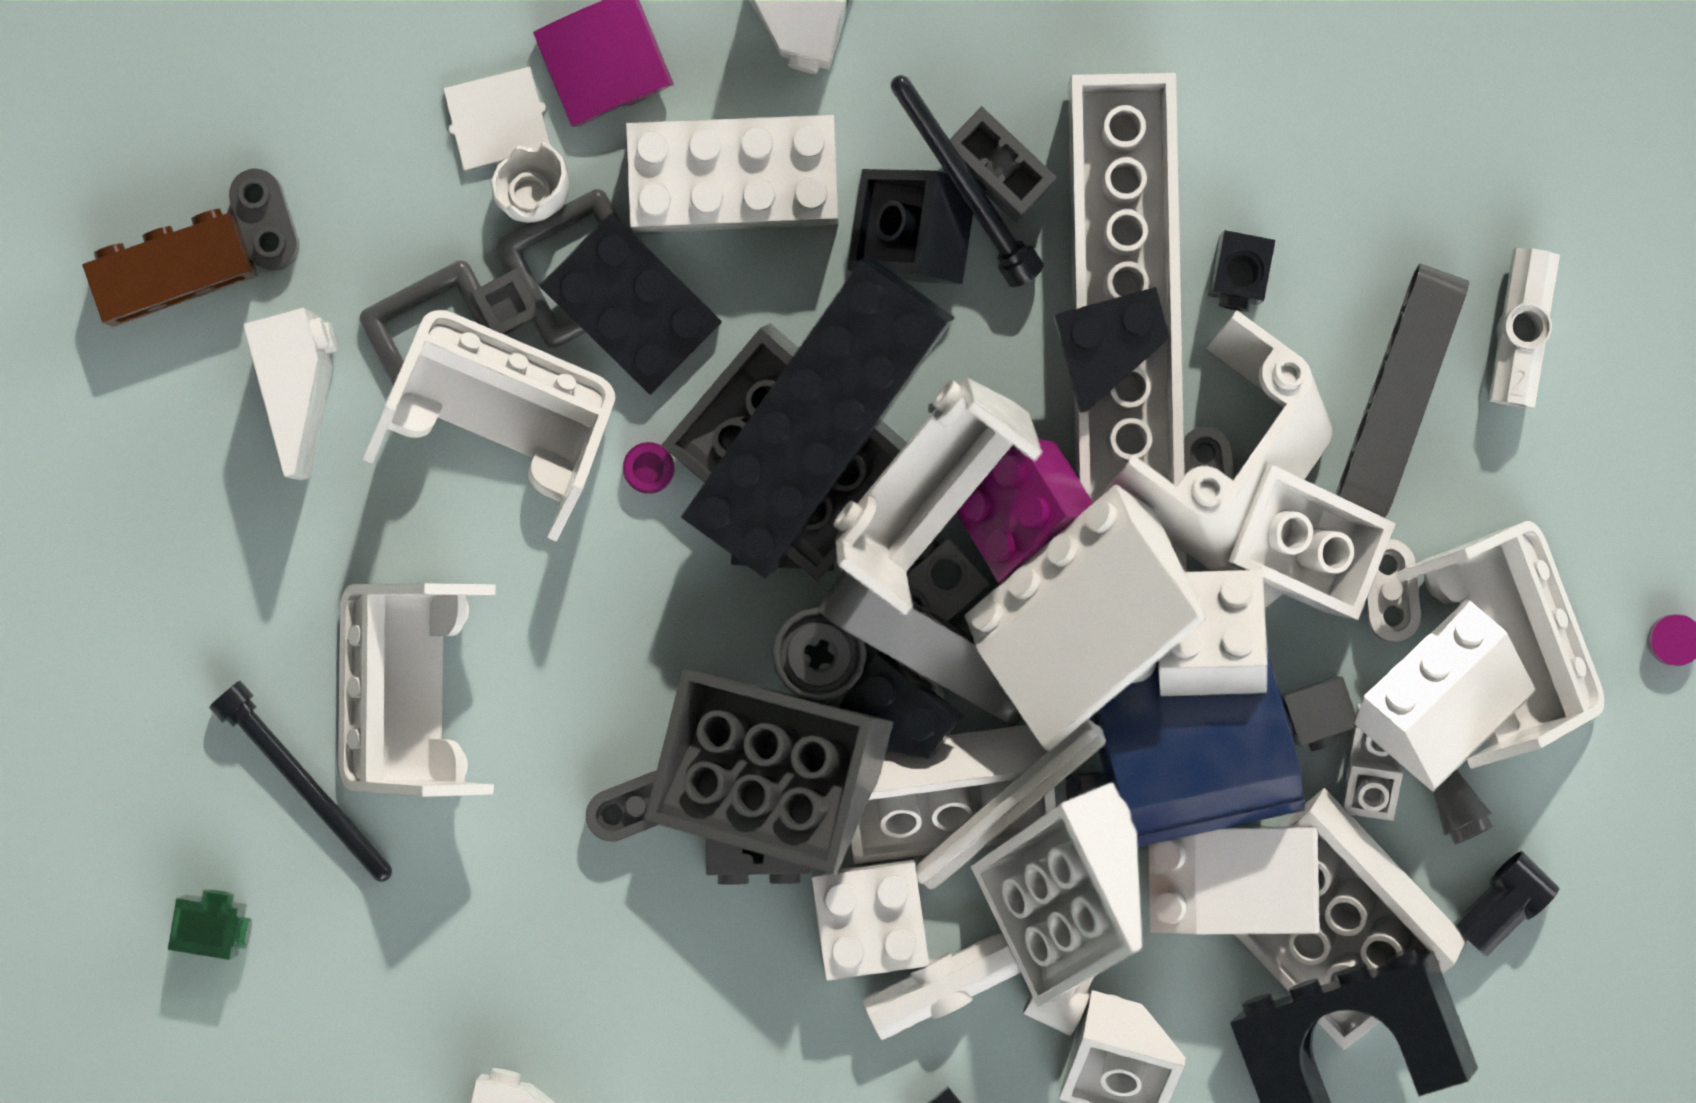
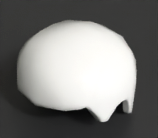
(531, 183)

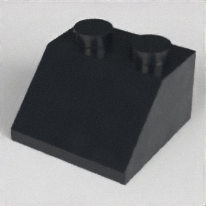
(912, 225)

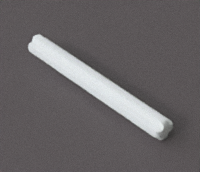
(1010, 804)

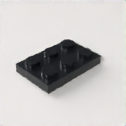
(630, 303)

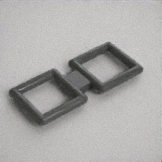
(499, 304)

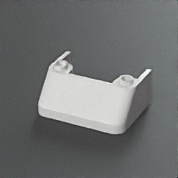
(505, 395)
(928, 485)
(1207, 506)
(1520, 589)
(396, 689)

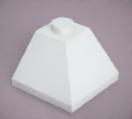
(803, 30)
(1120, 1055)

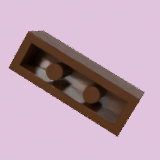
(168, 268)

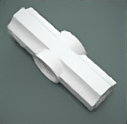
(1527, 294)
(942, 986)

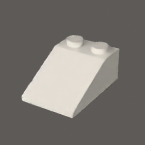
(294, 379)
(1312, 543)
(1236, 882)

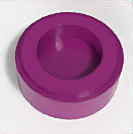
(648, 468)
(1673, 640)

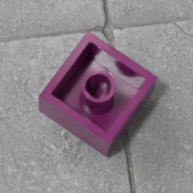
(1022, 507)

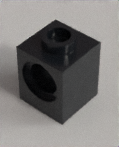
(1251, 249)

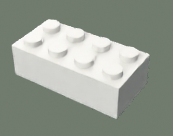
(732, 174)

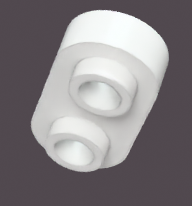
(1388, 592)

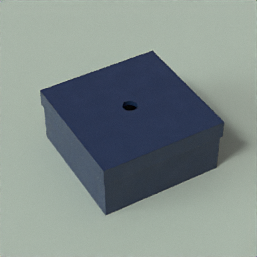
(1199, 758)

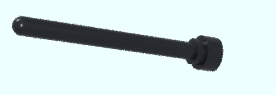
(1017, 261)
(237, 708)

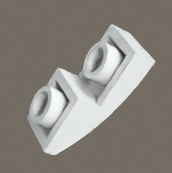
(1371, 778)

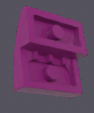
(602, 59)

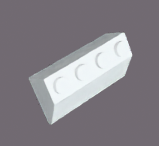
(928, 799)

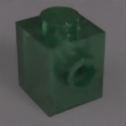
(210, 925)

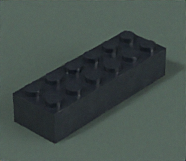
(817, 416)

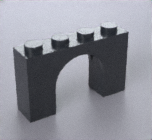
(1403, 995)

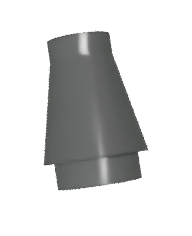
(1460, 809)

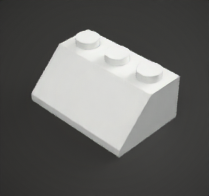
(1447, 696)

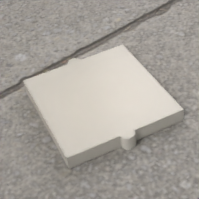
(495, 117)

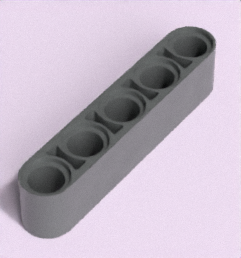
(1402, 389)
(920, 642)

